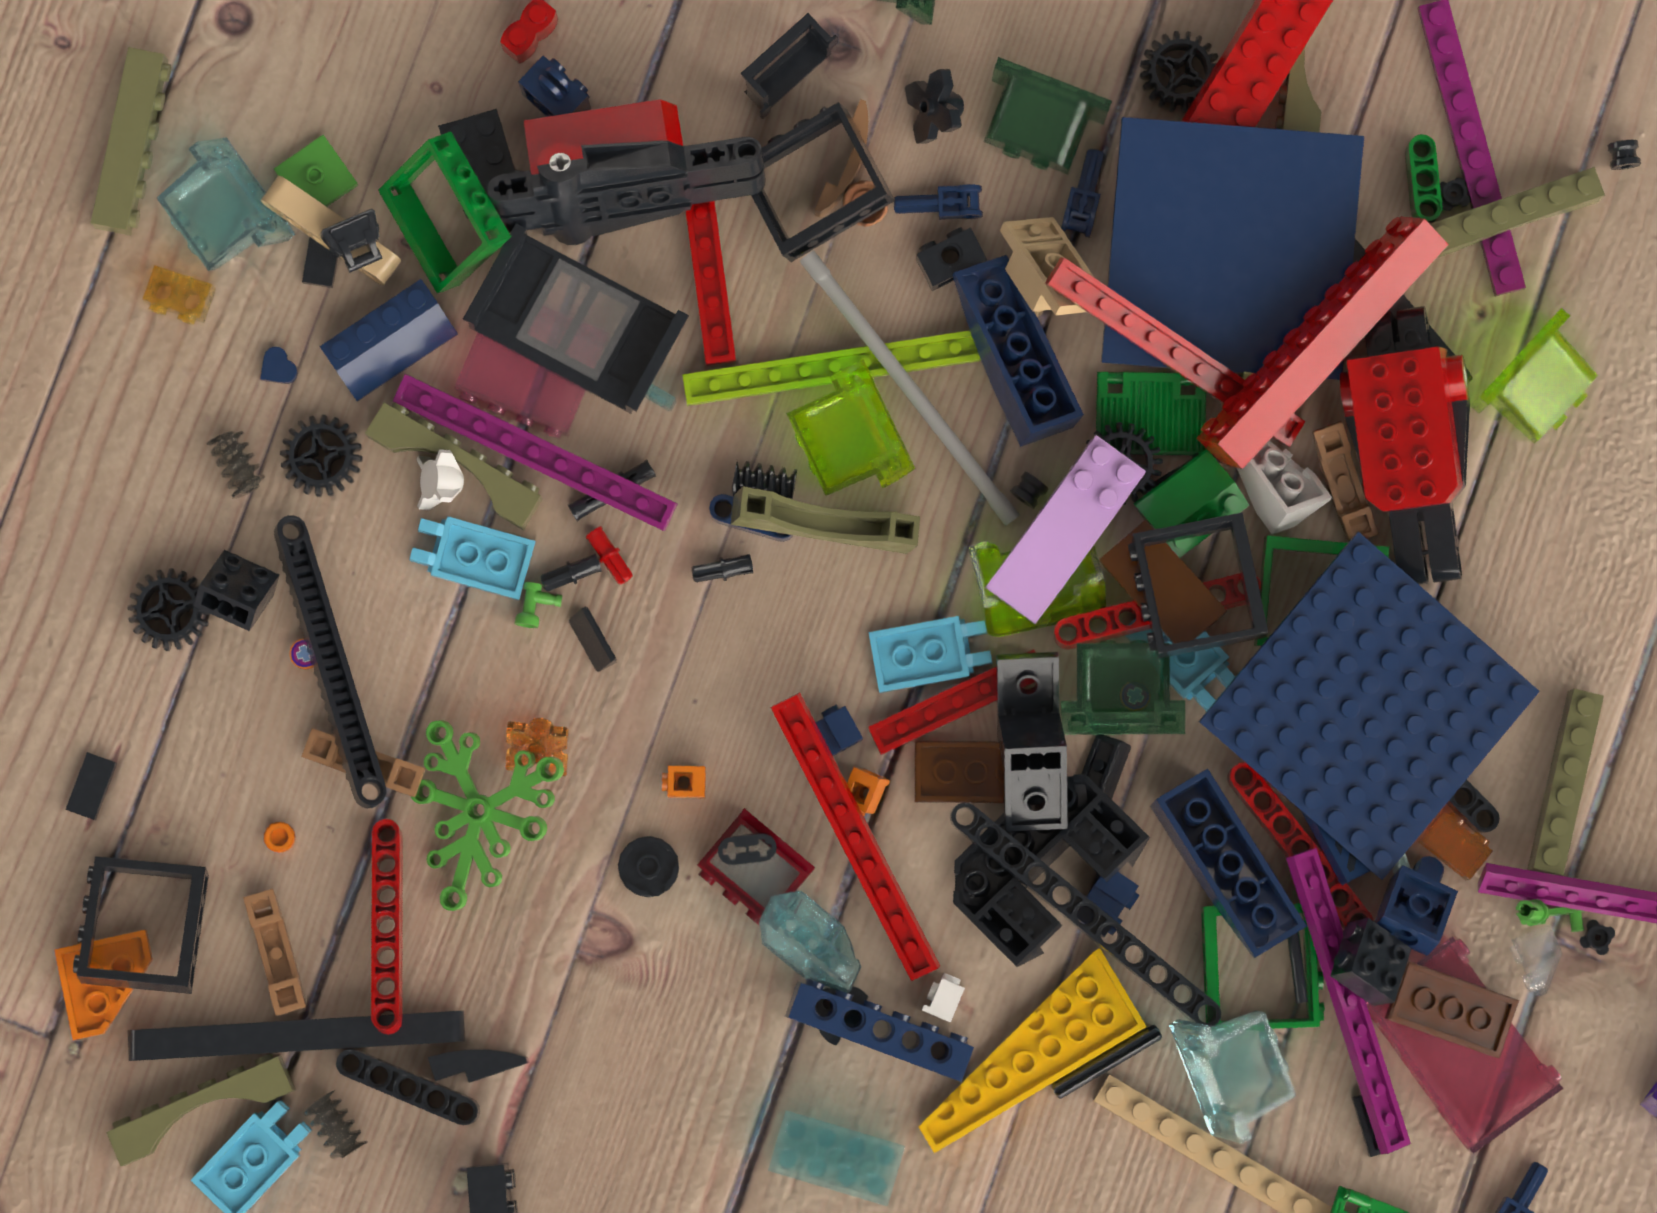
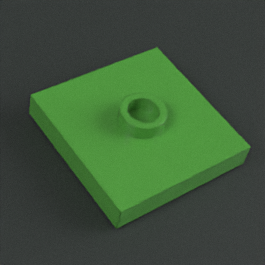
(318, 172)

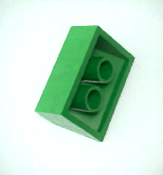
(1190, 495)

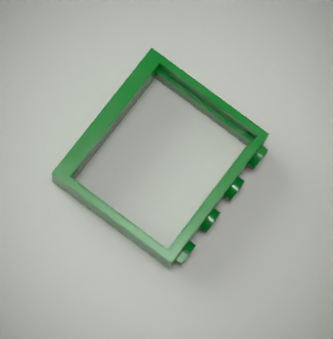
(417, 225)
(1298, 545)
(1313, 977)

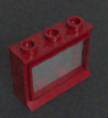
(758, 881)

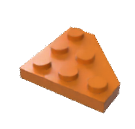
(95, 1007)

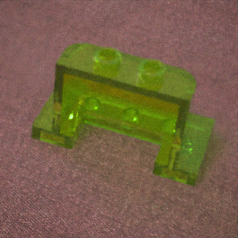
(1540, 382)
(850, 433)

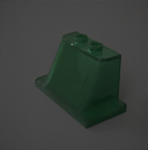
(1041, 116)
(1122, 692)

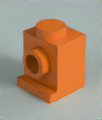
(697, 779)
(860, 780)

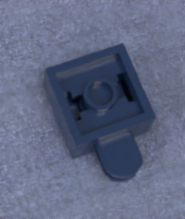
(552, 90)
(1417, 905)

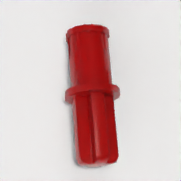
(609, 555)

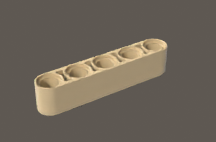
(313, 217)

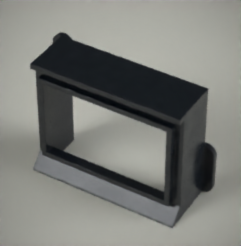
(790, 67)

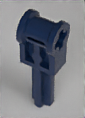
(1083, 200)
(949, 202)
(1525, 1191)

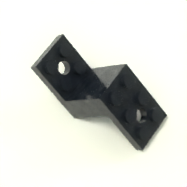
(1031, 741)

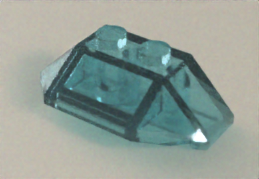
(809, 940)

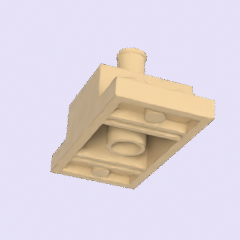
(1036, 251)

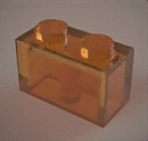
(1456, 845)

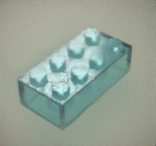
(836, 1158)

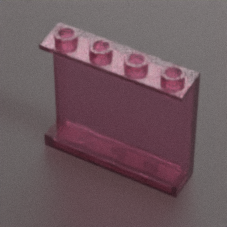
(518, 387)

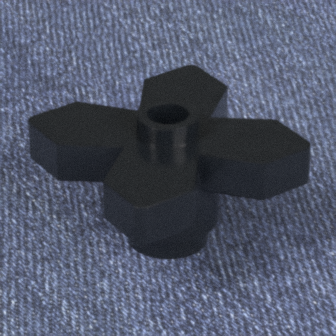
(937, 106)

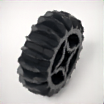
(1192, 79)
(1128, 437)
(307, 458)
(155, 612)

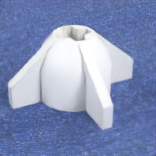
(439, 479)

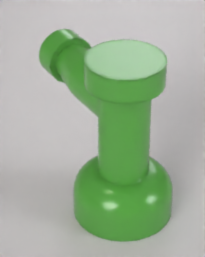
(532, 596)

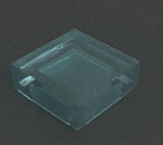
(661, 398)

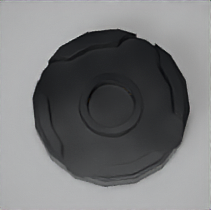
(648, 866)

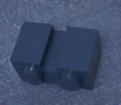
(838, 729)
(1111, 898)

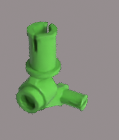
(1536, 912)

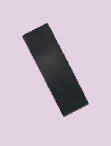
(475, 1063)

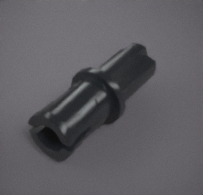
(723, 569)
(570, 572)

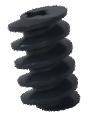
(764, 481)

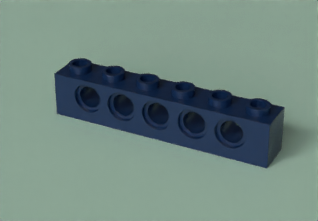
(951, 1064)

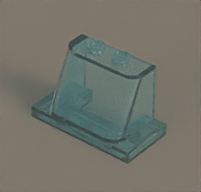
(220, 206)
(1234, 1071)

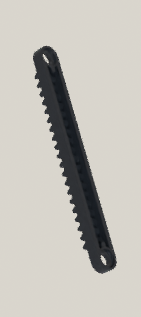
(329, 662)

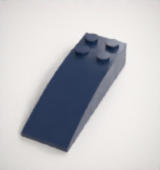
(1016, 353)
(1227, 863)

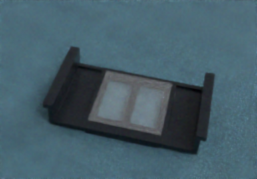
(574, 321)

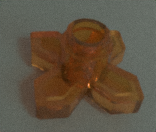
(540, 739)

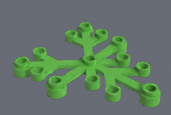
(469, 845)

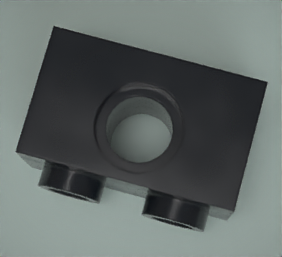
(941, 273)

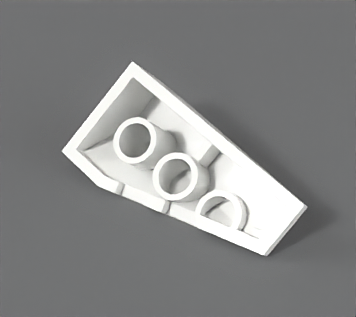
(1281, 489)

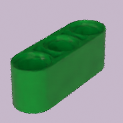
(1423, 165)

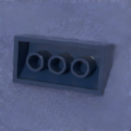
(389, 340)

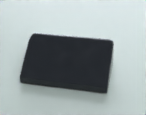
(592, 639)
(1106, 762)

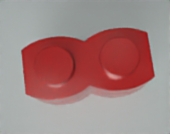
(523, 35)

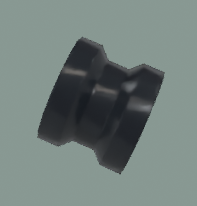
(1624, 154)
(1029, 490)

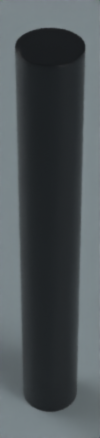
(1297, 968)

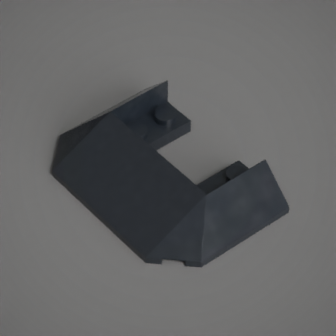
(1003, 905)

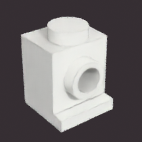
(944, 997)

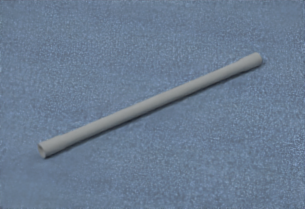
(823, 277)

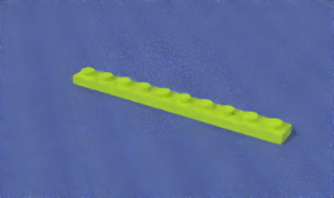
(817, 368)

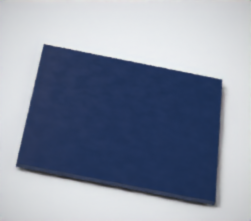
(1229, 233)
(1369, 706)

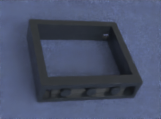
(844, 217)
(1143, 583)
(192, 930)

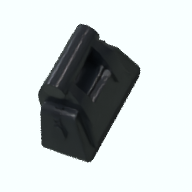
(351, 235)

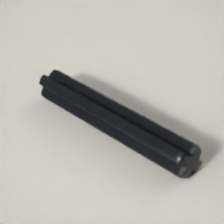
(1106, 1061)

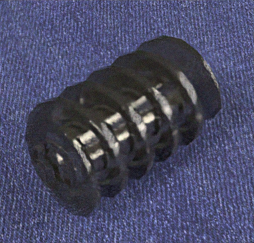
(236, 463)
(334, 1126)

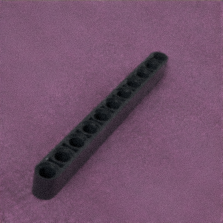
(1100, 918)
(293, 1036)

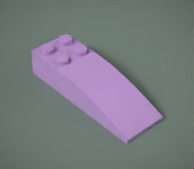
(1065, 529)

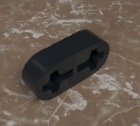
(746, 841)

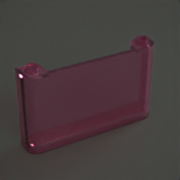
(1470, 1089)

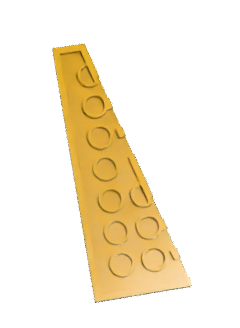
(1063, 1033)

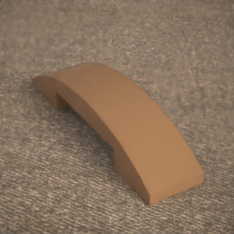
(833, 194)
(1343, 482)
(397, 774)
(275, 952)

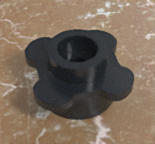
(1457, 186)
(1605, 933)

